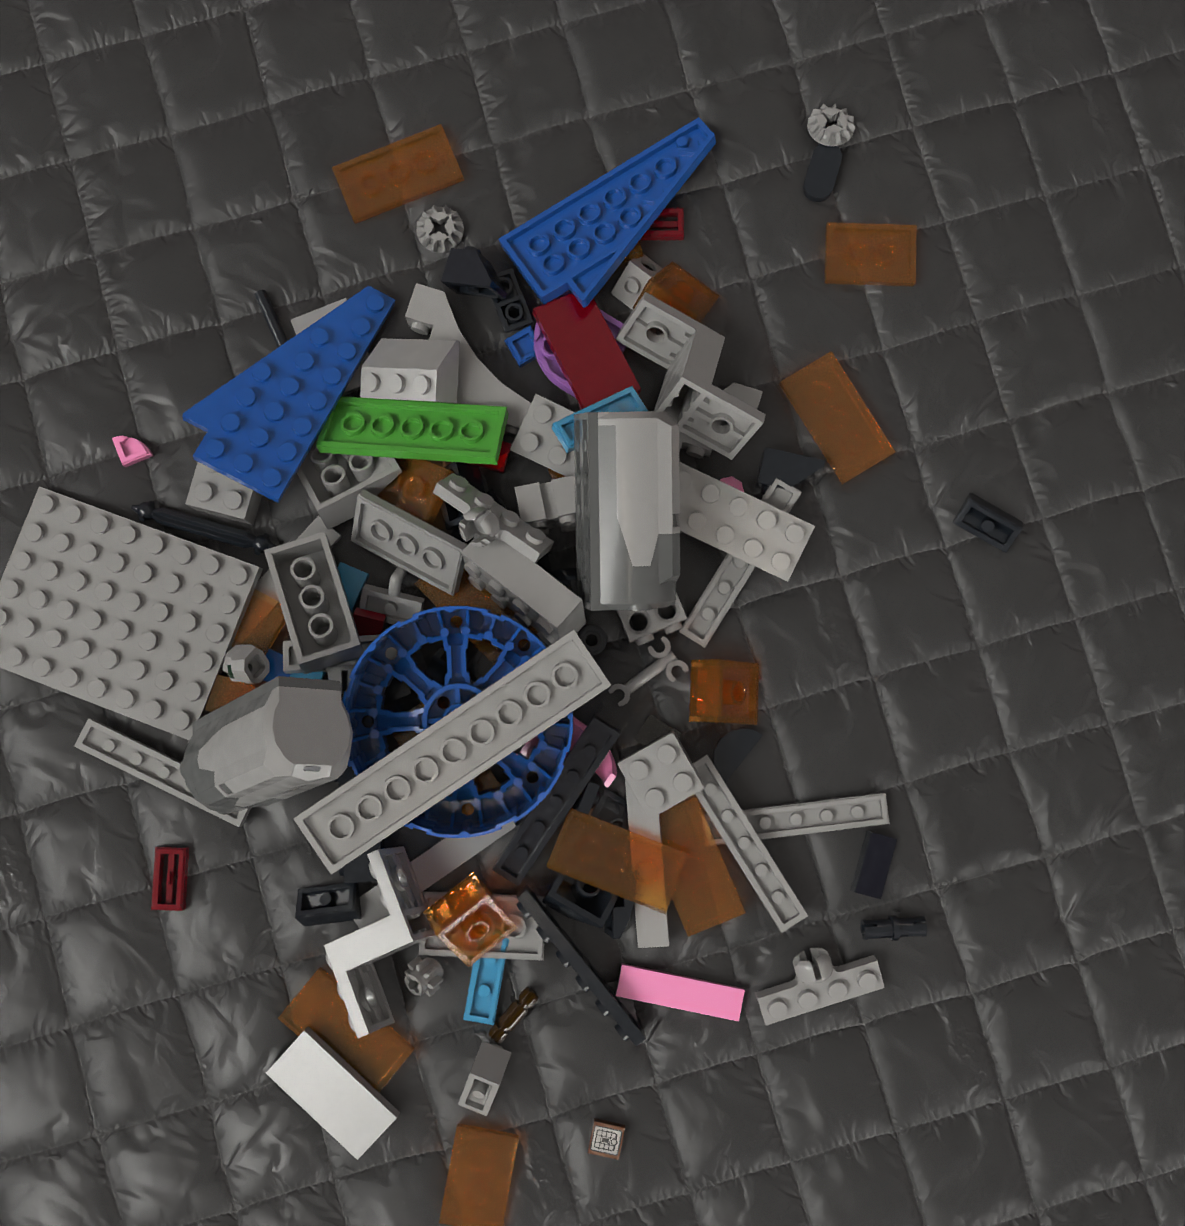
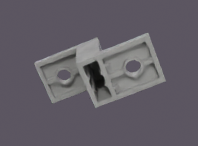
(691, 358)
(354, 953)

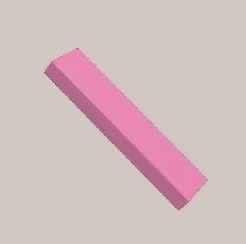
(680, 992)

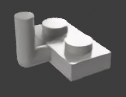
(391, 601)

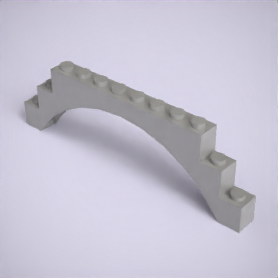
(478, 386)

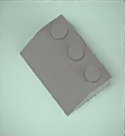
(412, 370)

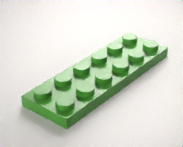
(415, 430)

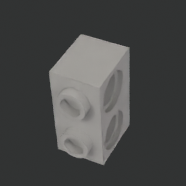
(654, 623)

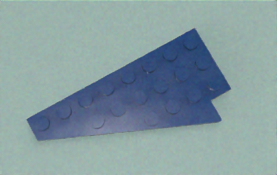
(596, 227)
(277, 407)

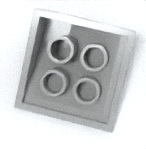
(338, 478)

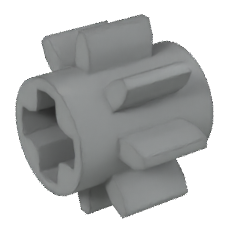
(423, 976)

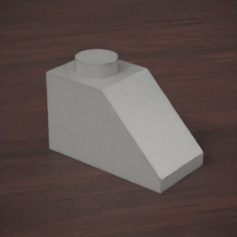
(484, 1078)

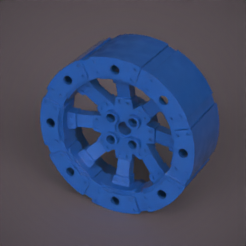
(375, 672)

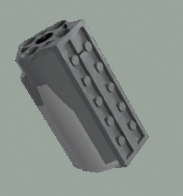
(627, 509)
(268, 745)

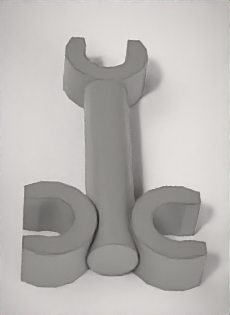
(666, 660)

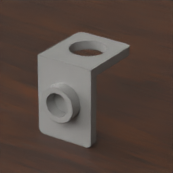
(634, 280)

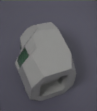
(246, 664)

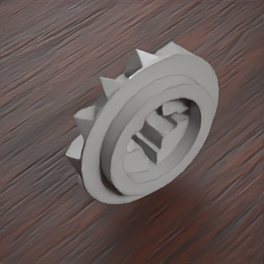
(834, 134)
(440, 242)

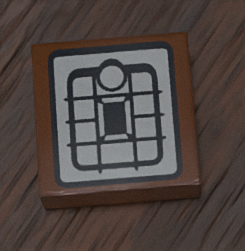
(606, 1139)

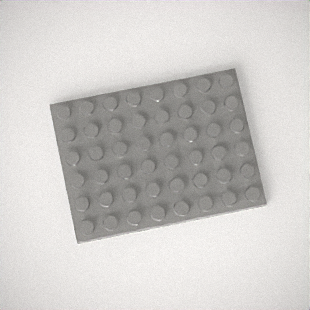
(120, 612)

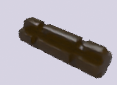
(513, 1015)

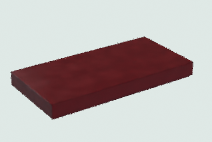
(584, 349)

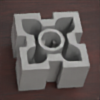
(548, 504)

